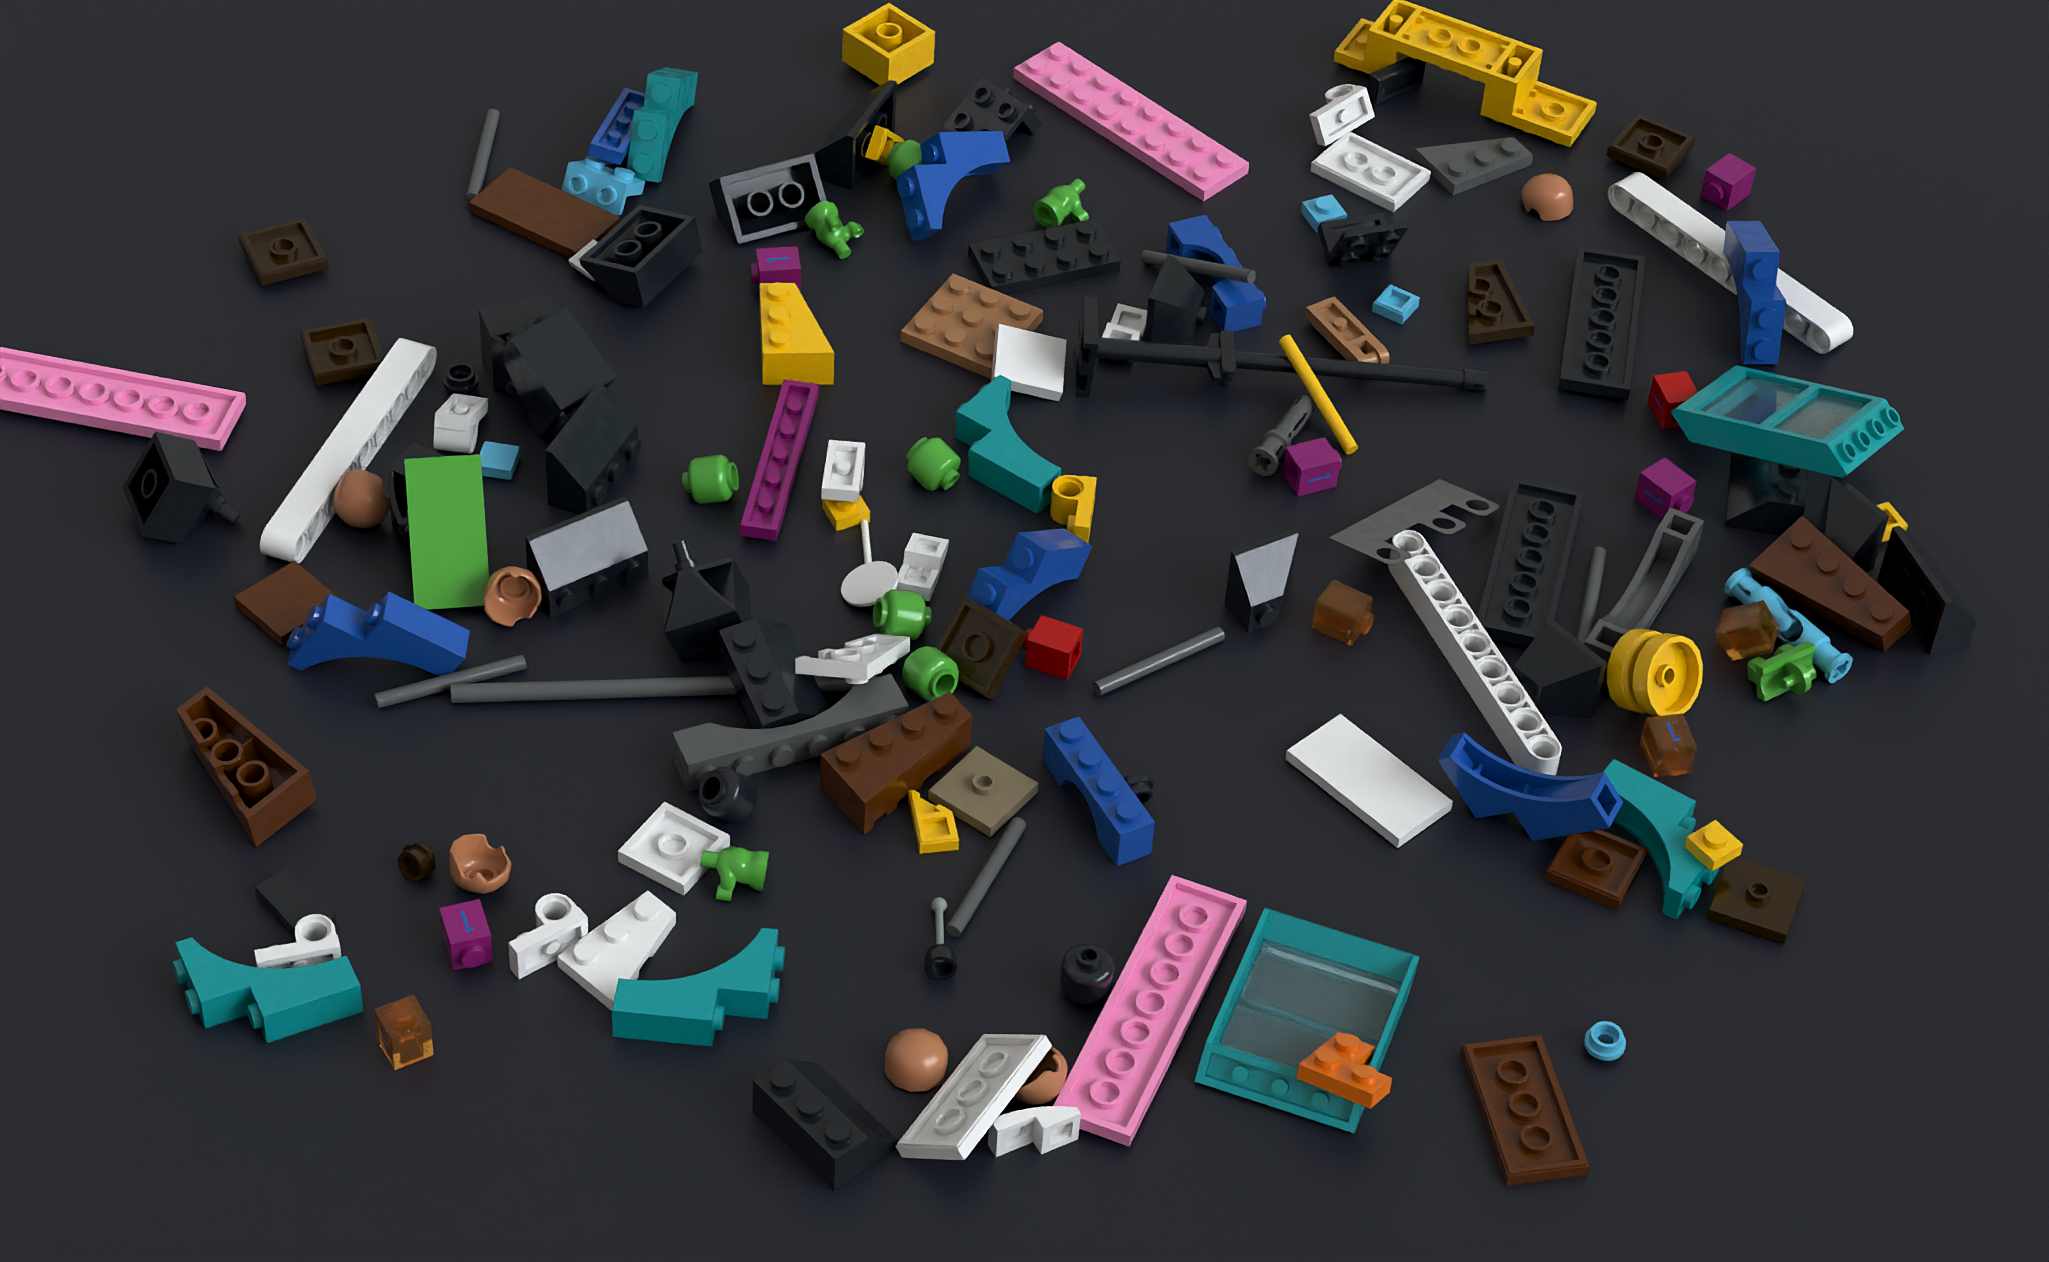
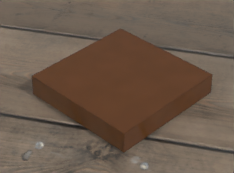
(282, 600)
(1597, 866)

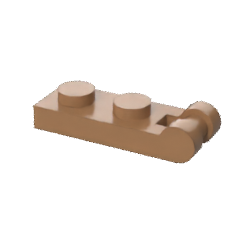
(1345, 332)

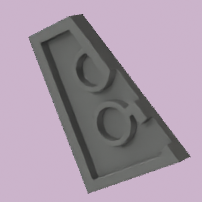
(1473, 163)

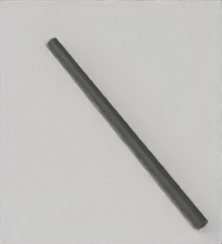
(612, 689)

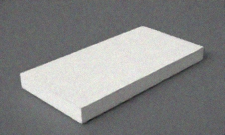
(1369, 780)
(973, 1096)

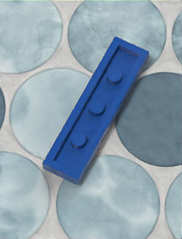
(614, 134)

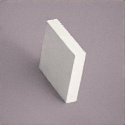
(1030, 361)
(671, 848)

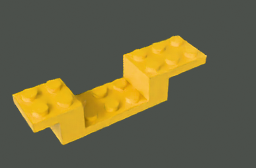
(1500, 62)

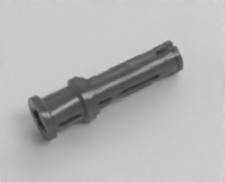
(1275, 441)

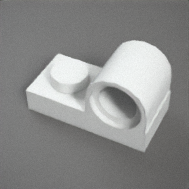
(1345, 110)
(458, 423)
(843, 471)
(557, 928)
(314, 945)

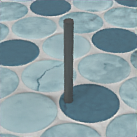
(483, 154)
(1202, 267)
(1591, 593)
(1158, 661)
(444, 682)
(986, 877)

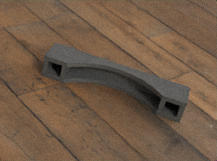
(1658, 574)
(751, 751)

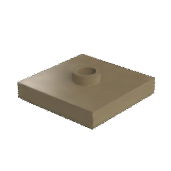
(983, 791)

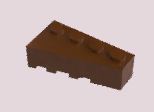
(1822, 578)
(881, 765)
(247, 767)

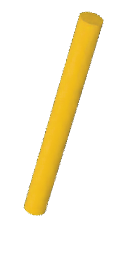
(1318, 394)

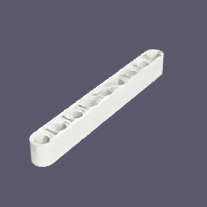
(1702, 244)
(348, 448)
(1474, 656)

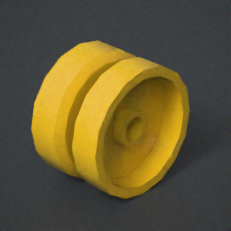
(1654, 672)

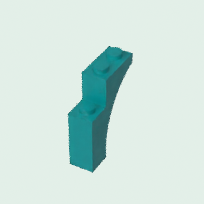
(666, 99)
(997, 452)
(1661, 823)
(274, 999)
(695, 1006)

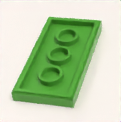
(447, 531)

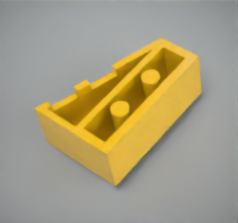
(791, 338)

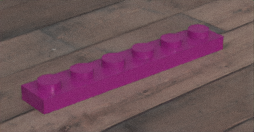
(779, 460)

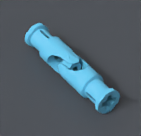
(1825, 657)

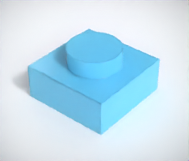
(1322, 210)

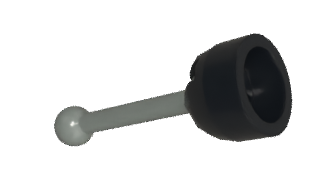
(940, 959)

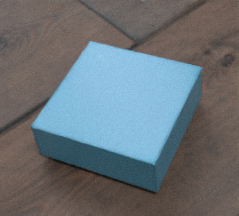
(1395, 304)
(499, 460)

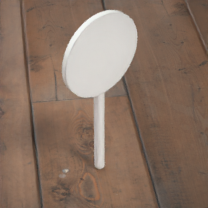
(869, 580)

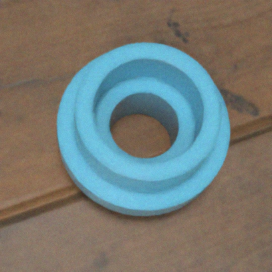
(1605, 1041)

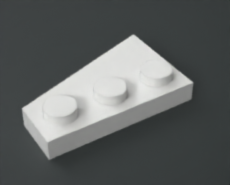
(858, 659)
(618, 947)

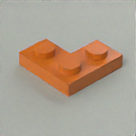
(1344, 1070)

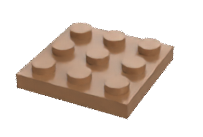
(963, 321)

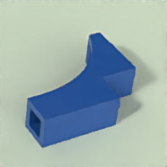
(946, 160)
(1761, 304)
(1031, 566)
(387, 631)
(1542, 802)

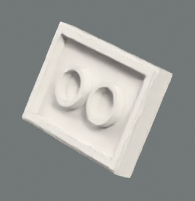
(1370, 171)

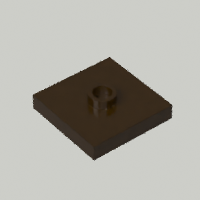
(1650, 147)
(283, 251)
(342, 351)
(981, 645)
(1756, 899)

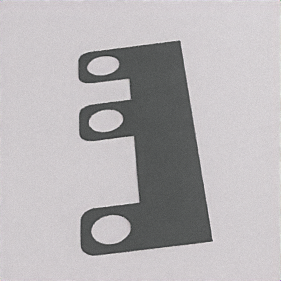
(1419, 507)

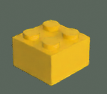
(888, 45)

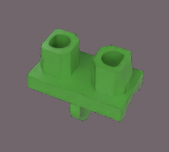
(1787, 670)

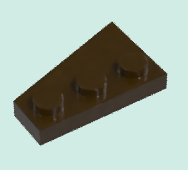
(1495, 305)

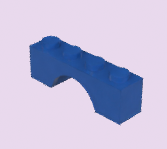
(1232, 303)
(1119, 816)

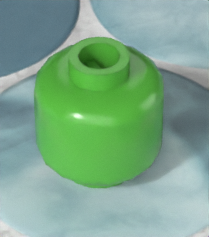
(903, 157)
(933, 464)
(711, 479)
(901, 614)
(930, 673)

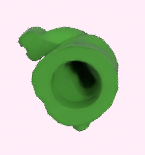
(1059, 203)
(829, 228)
(734, 866)

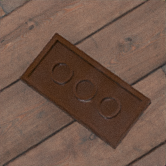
(542, 213)
(1524, 1110)

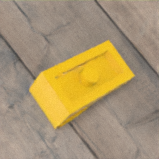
(1074, 503)

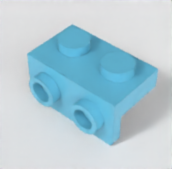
(601, 185)

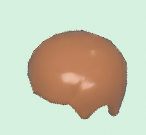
(1548, 196)
(361, 499)
(511, 595)
(477, 865)
(916, 1060)
(1045, 1080)

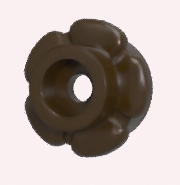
(416, 862)

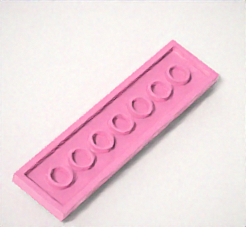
(1131, 121)
(117, 399)
(1150, 1008)

